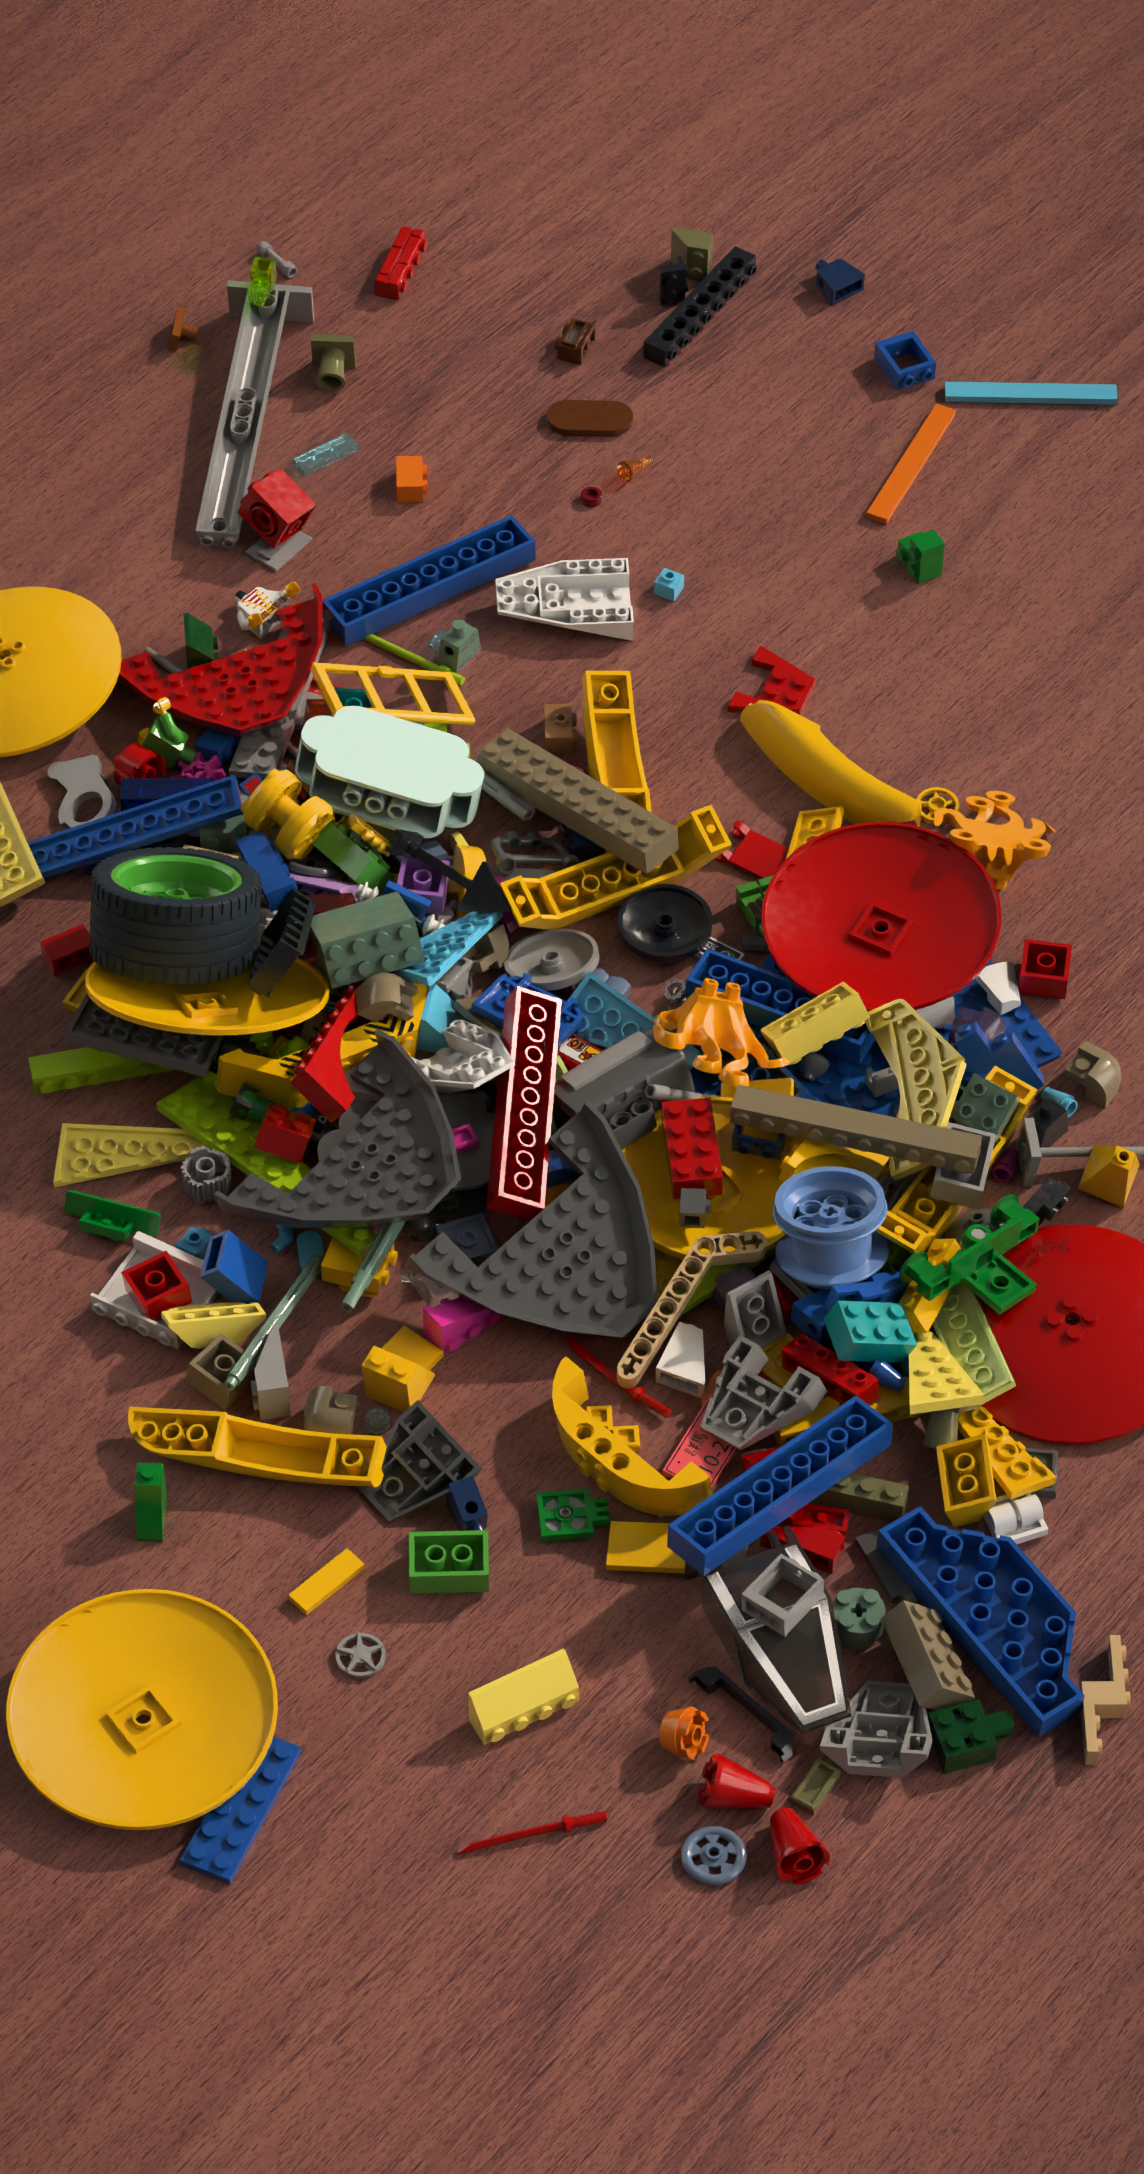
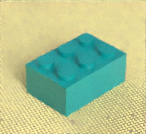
(870, 1331)

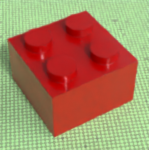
(1045, 969)
(284, 1133)
(156, 1286)

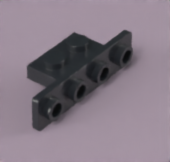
(1047, 1198)

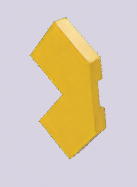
(627, 1434)

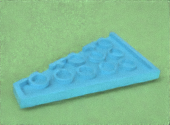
(447, 946)

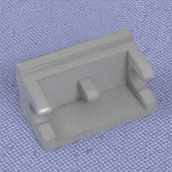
(881, 1081)

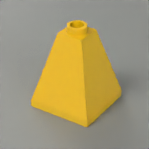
(1109, 1173)

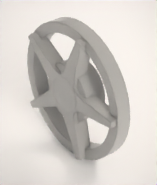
(360, 1655)

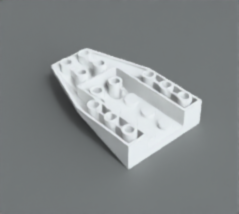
(572, 595)
(469, 1061)

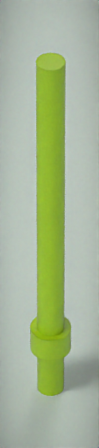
(411, 657)

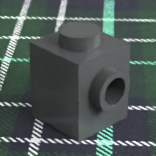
(693, 1208)

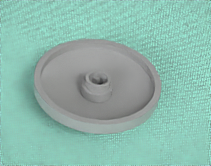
(553, 958)

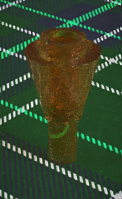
(629, 469)

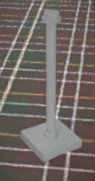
(1031, 1153)

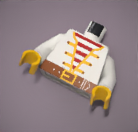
(259, 607)

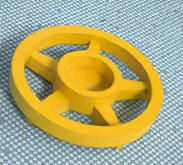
(936, 802)

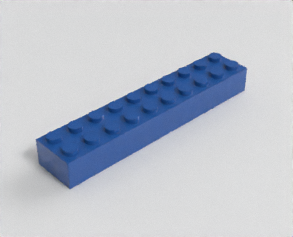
(428, 580)
(779, 1485)

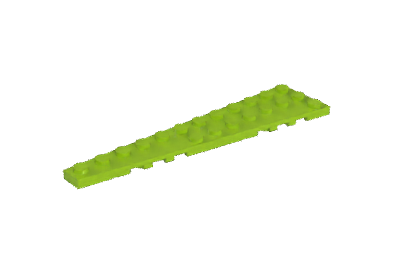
(206, 1116)

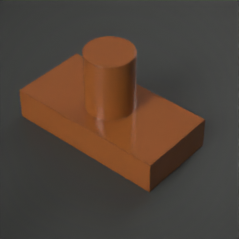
(180, 329)

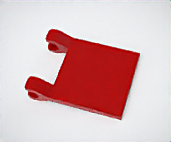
(755, 853)

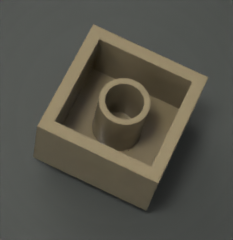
(210, 1371)

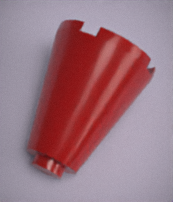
(796, 1848)

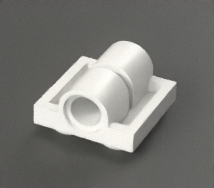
(1017, 1518)

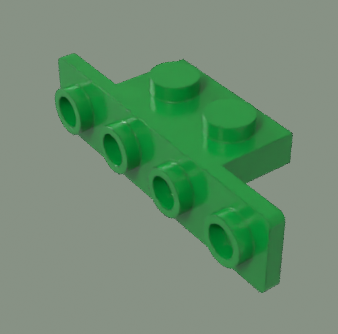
(110, 1217)

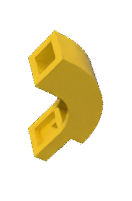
(467, 862)

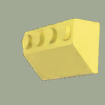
(816, 1023)
(523, 1697)

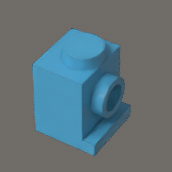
(194, 1242)

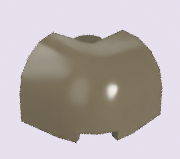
(489, 950)
(384, 995)
(1096, 1071)
(329, 1411)

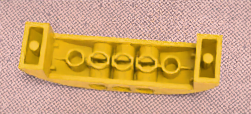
(612, 1461)

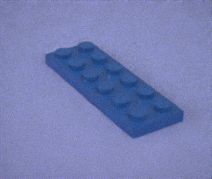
(232, 1827)

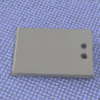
(280, 555)

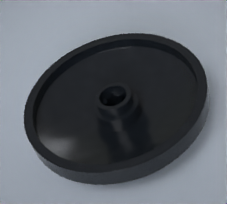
(665, 923)

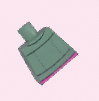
(459, 646)

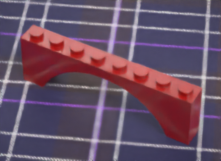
(321, 1072)

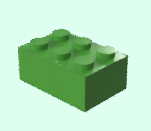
(353, 858)
(448, 1561)

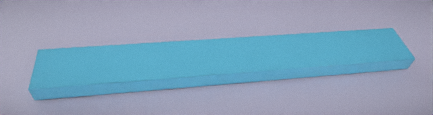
(1031, 393)

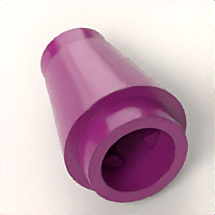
(1005, 1166)

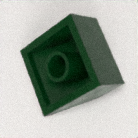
(199, 642)

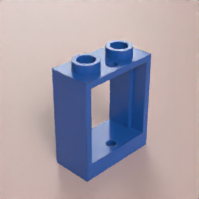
(899, 346)

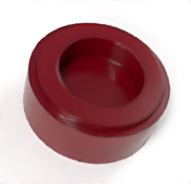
(591, 497)

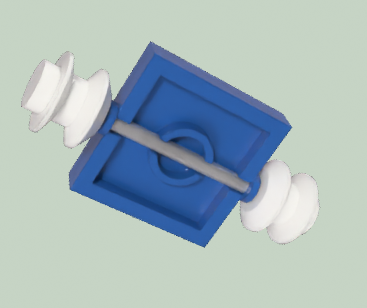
(417, 904)

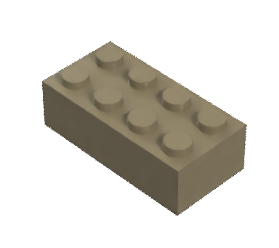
(927, 1656)

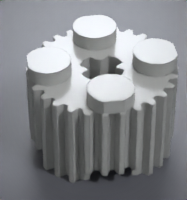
(205, 1174)

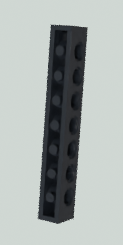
(700, 306)

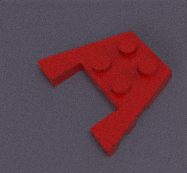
(785, 685)

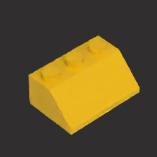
(966, 1479)

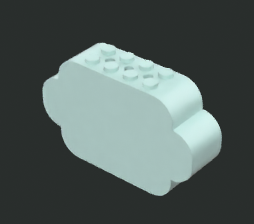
(389, 771)

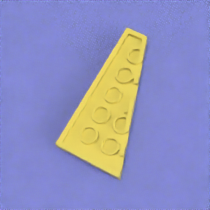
(109, 1150)
(938, 1379)

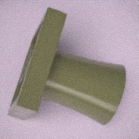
(332, 355)
(943, 1426)

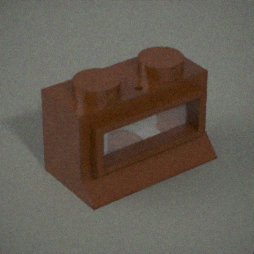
(574, 340)

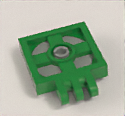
(570, 1514)

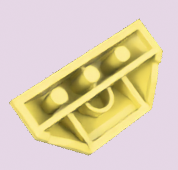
(205, 1322)

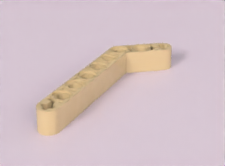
(677, 1303)

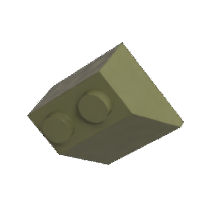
(695, 249)

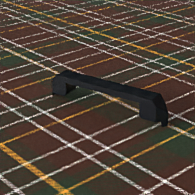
(711, 1678)

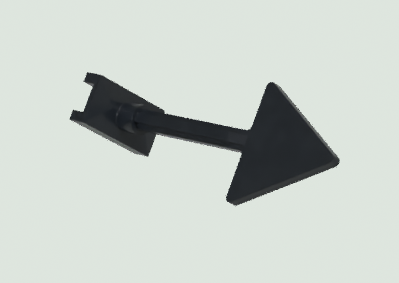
(482, 892)

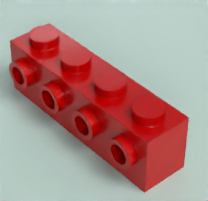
(840, 1378)

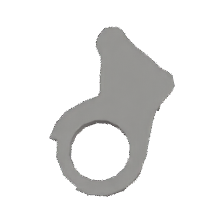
(83, 781)

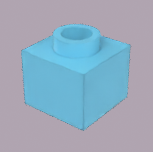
(669, 584)

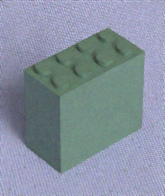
(365, 939)

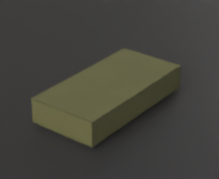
(815, 1786)

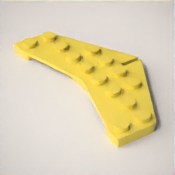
(925, 1068)

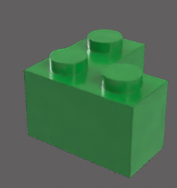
(922, 555)

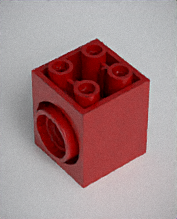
(276, 507)

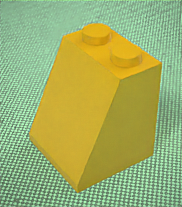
(394, 1379)

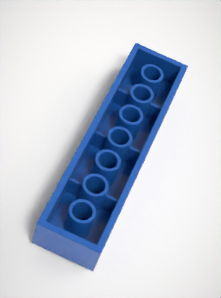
(770, 997)

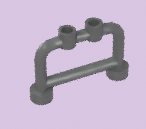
(507, 863)

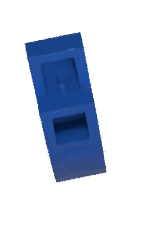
(878, 1288)

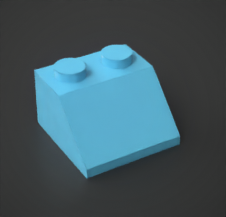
(436, 1017)

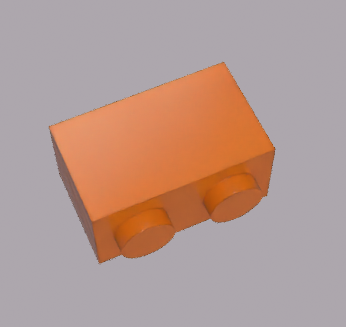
(409, 479)

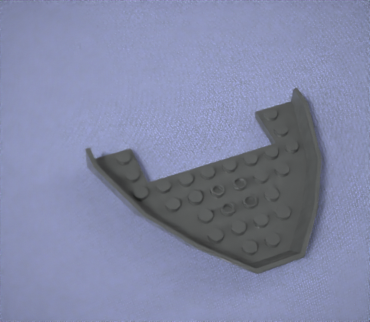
(382, 1170)
(577, 1262)

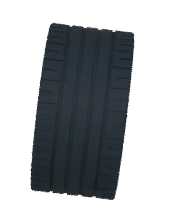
(174, 915)

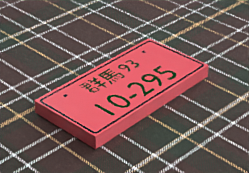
(702, 1449)

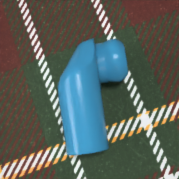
(286, 1236)

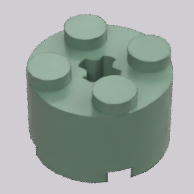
(859, 1617)

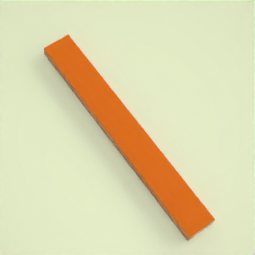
(910, 464)

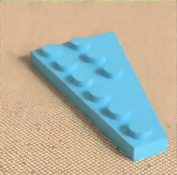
(611, 1016)

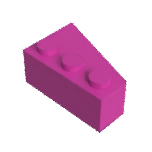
(455, 1322)

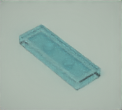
(325, 454)

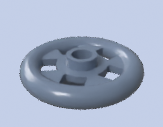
(701, 1872)

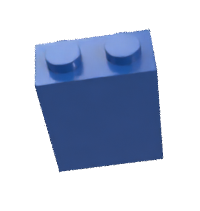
(233, 1268)

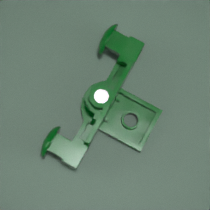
(980, 1260)

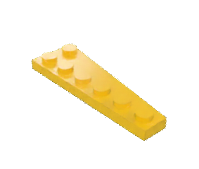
(1010, 1463)

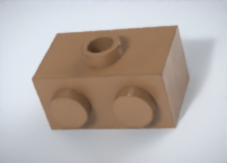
(559, 728)

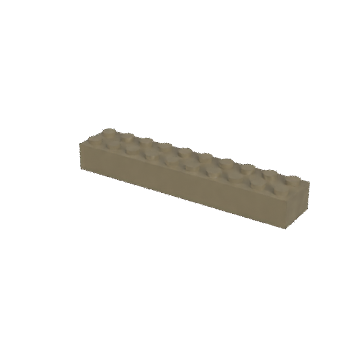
(579, 801)

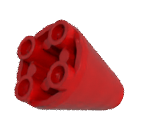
(733, 1786)

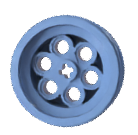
(830, 1226)

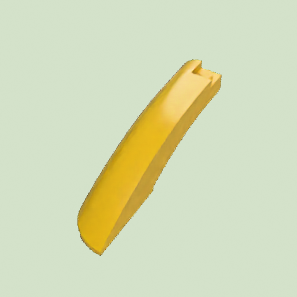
(612, 735)
(823, 770)
(258, 1448)

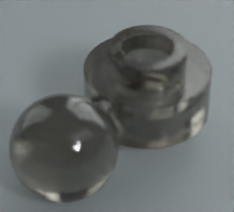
(672, 993)

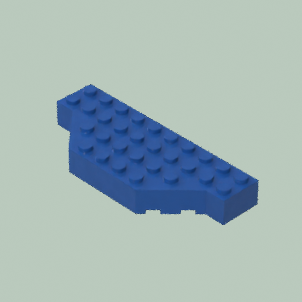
(995, 1611)

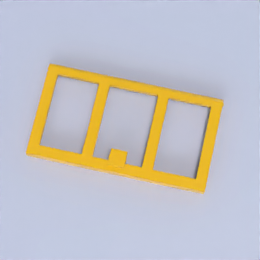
(409, 675)

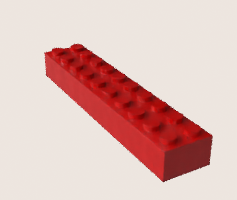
(524, 1105)

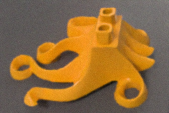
(996, 847)
(714, 1022)

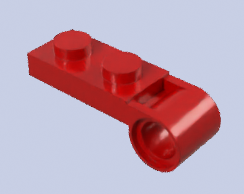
(817, 1515)

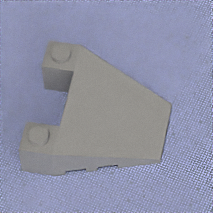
(752, 1408)

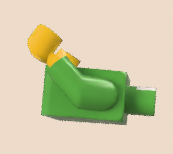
(166, 737)

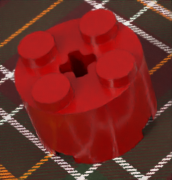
(138, 762)

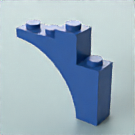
(1004, 1053)

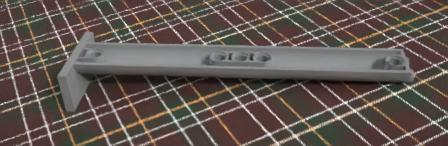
(245, 404)

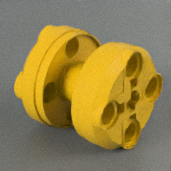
(275, 803)

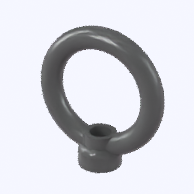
(320, 869)

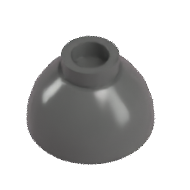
(812, 1066)

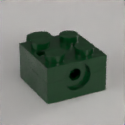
(966, 1735)

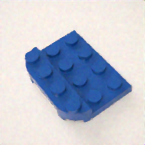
(492, 1004)

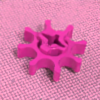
(201, 769)

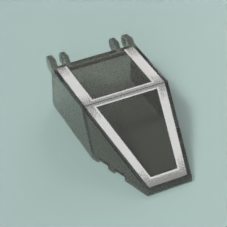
(794, 1673)

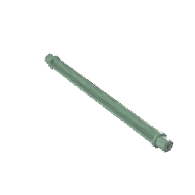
(278, 1316)

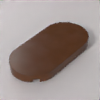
(589, 417)

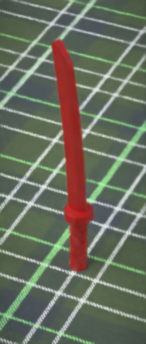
(638, 1394)
(565, 1824)

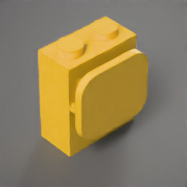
(342, 1264)

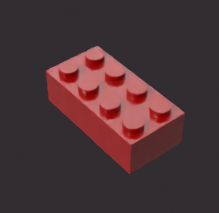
(692, 1146)

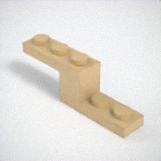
(1104, 1699)

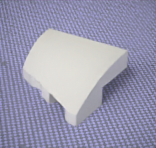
(1001, 985)

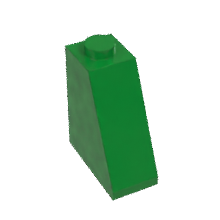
(150, 1501)

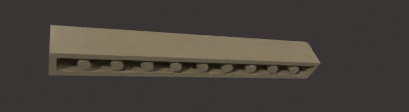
(855, 1129)

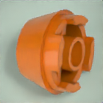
(684, 1732)

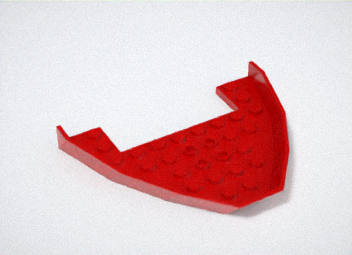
(243, 689)

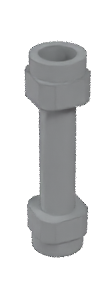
(287, 268)

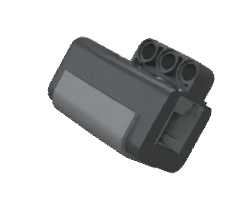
(617, 1083)

